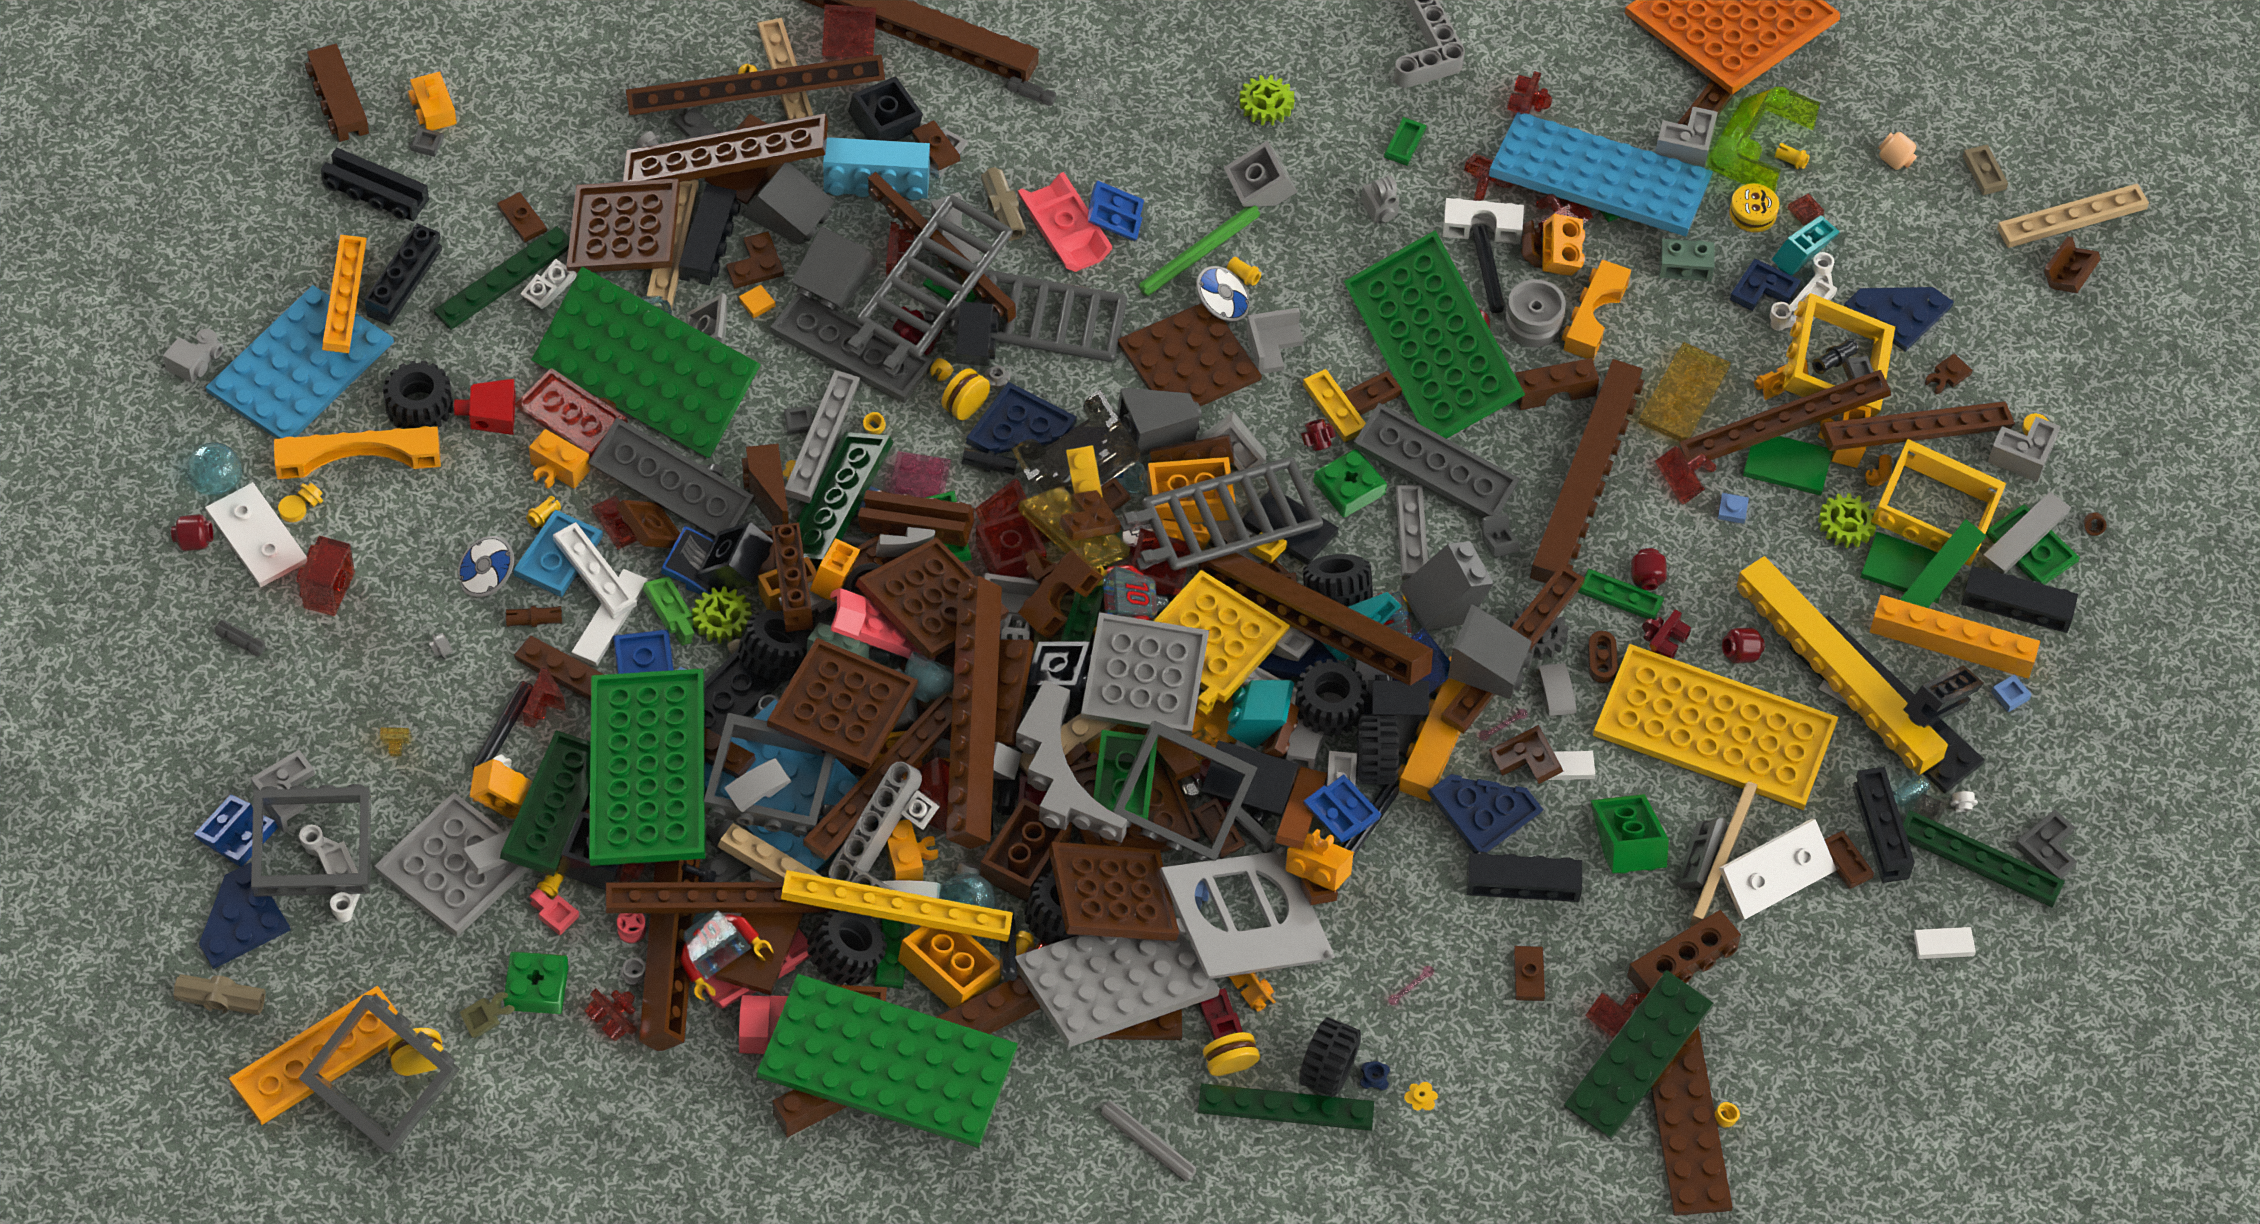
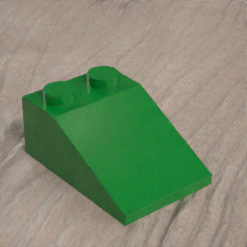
(1114, 762)
(1630, 834)

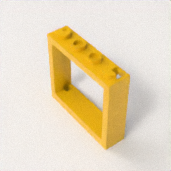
(1843, 317)
(1945, 471)

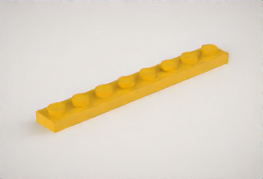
(896, 905)

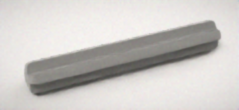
(1148, 1140)

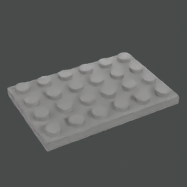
(1112, 983)

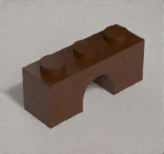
(1575, 378)
(1043, 607)

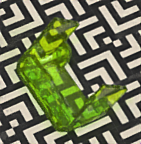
(1738, 155)

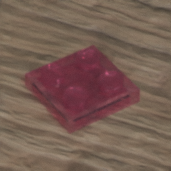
(919, 475)

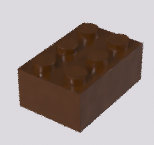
(1022, 851)

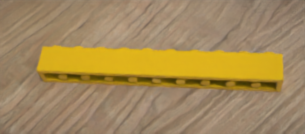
(1840, 665)

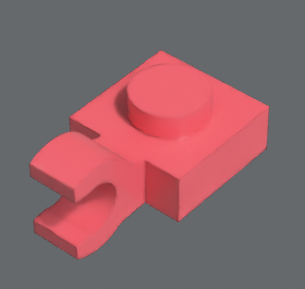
(554, 913)

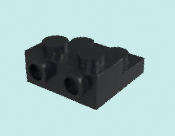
(1062, 665)

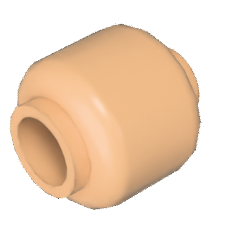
(1897, 150)

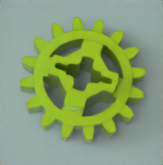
(1266, 100)
(1847, 520)
(710, 621)

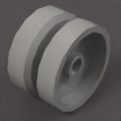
(1535, 313)

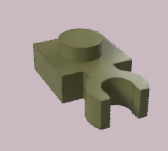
(483, 1015)

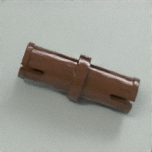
(533, 616)

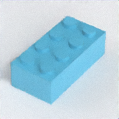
(900, 164)

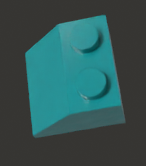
(1259, 710)

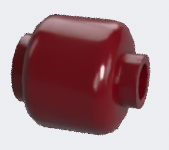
(192, 532)
(1649, 569)
(1743, 645)

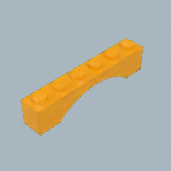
(302, 455)

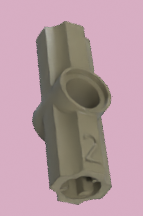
(1003, 201)
(219, 994)

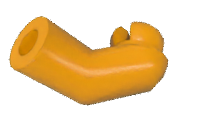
(1881, 474)

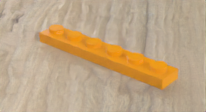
(344, 294)

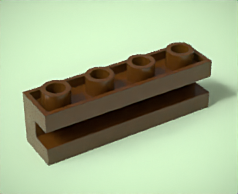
(337, 92)
(898, 512)
(792, 577)

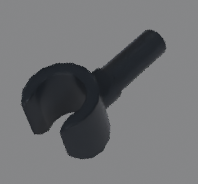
(704, 874)

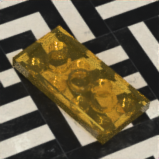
(1684, 392)
(1045, 513)

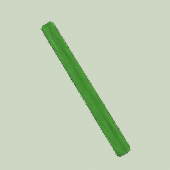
(1199, 250)

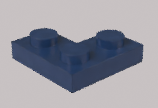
(1762, 279)

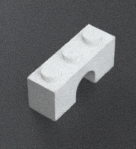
(1503, 218)

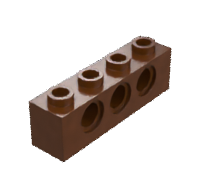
(1714, 930)

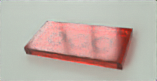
(568, 411)

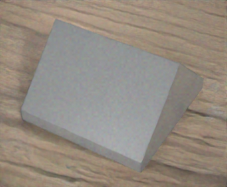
(710, 317)

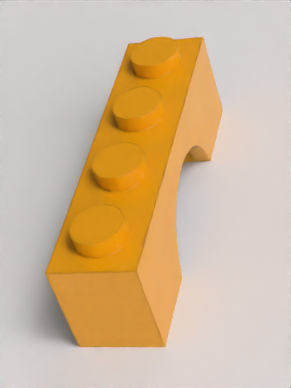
(1606, 286)

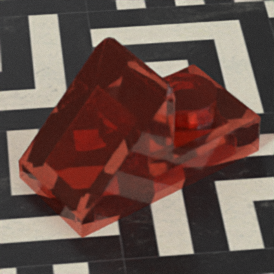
(1002, 503)
(543, 694)

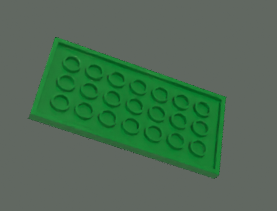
(1434, 337)
(646, 362)
(647, 767)
(887, 1060)

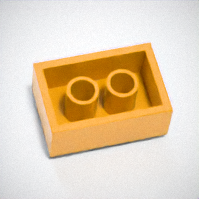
(1177, 474)
(950, 964)

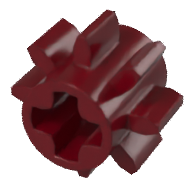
(1318, 434)

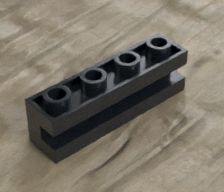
(374, 185)
(708, 234)
(403, 274)
(2019, 599)
(1942, 696)
(1883, 825)
(1524, 877)

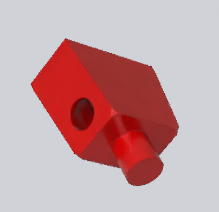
(490, 406)

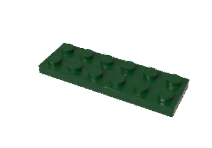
(841, 491)
(551, 805)
(1638, 1054)

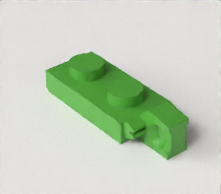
(670, 608)

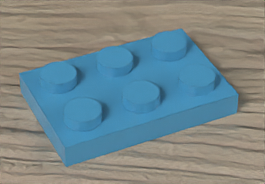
(545, 562)

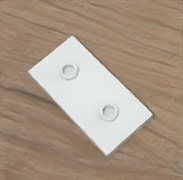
(256, 534)
(1777, 869)

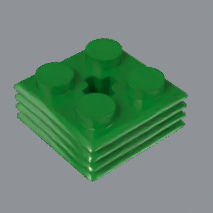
(1350, 496)
(549, 991)

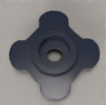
(1378, 1069)

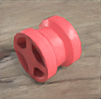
(630, 920)

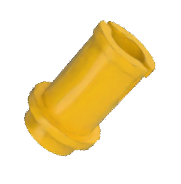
(1792, 156)
(1249, 274)
(538, 516)
(550, 884)
(1023, 941)

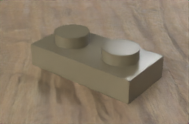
(1985, 169)

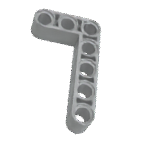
(1445, 51)
(875, 840)

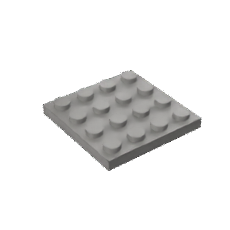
(1144, 673)
(436, 875)

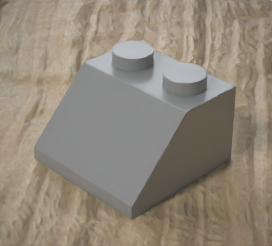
(1260, 177)

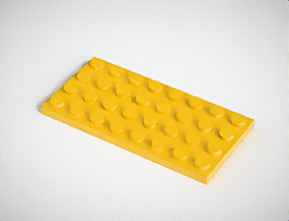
(1715, 726)

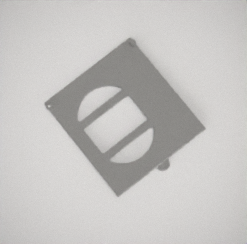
(1235, 952)

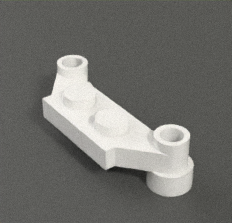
(1783, 315)
(334, 860)

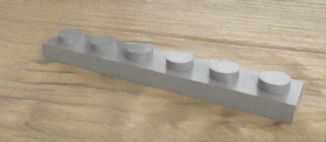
(822, 436)

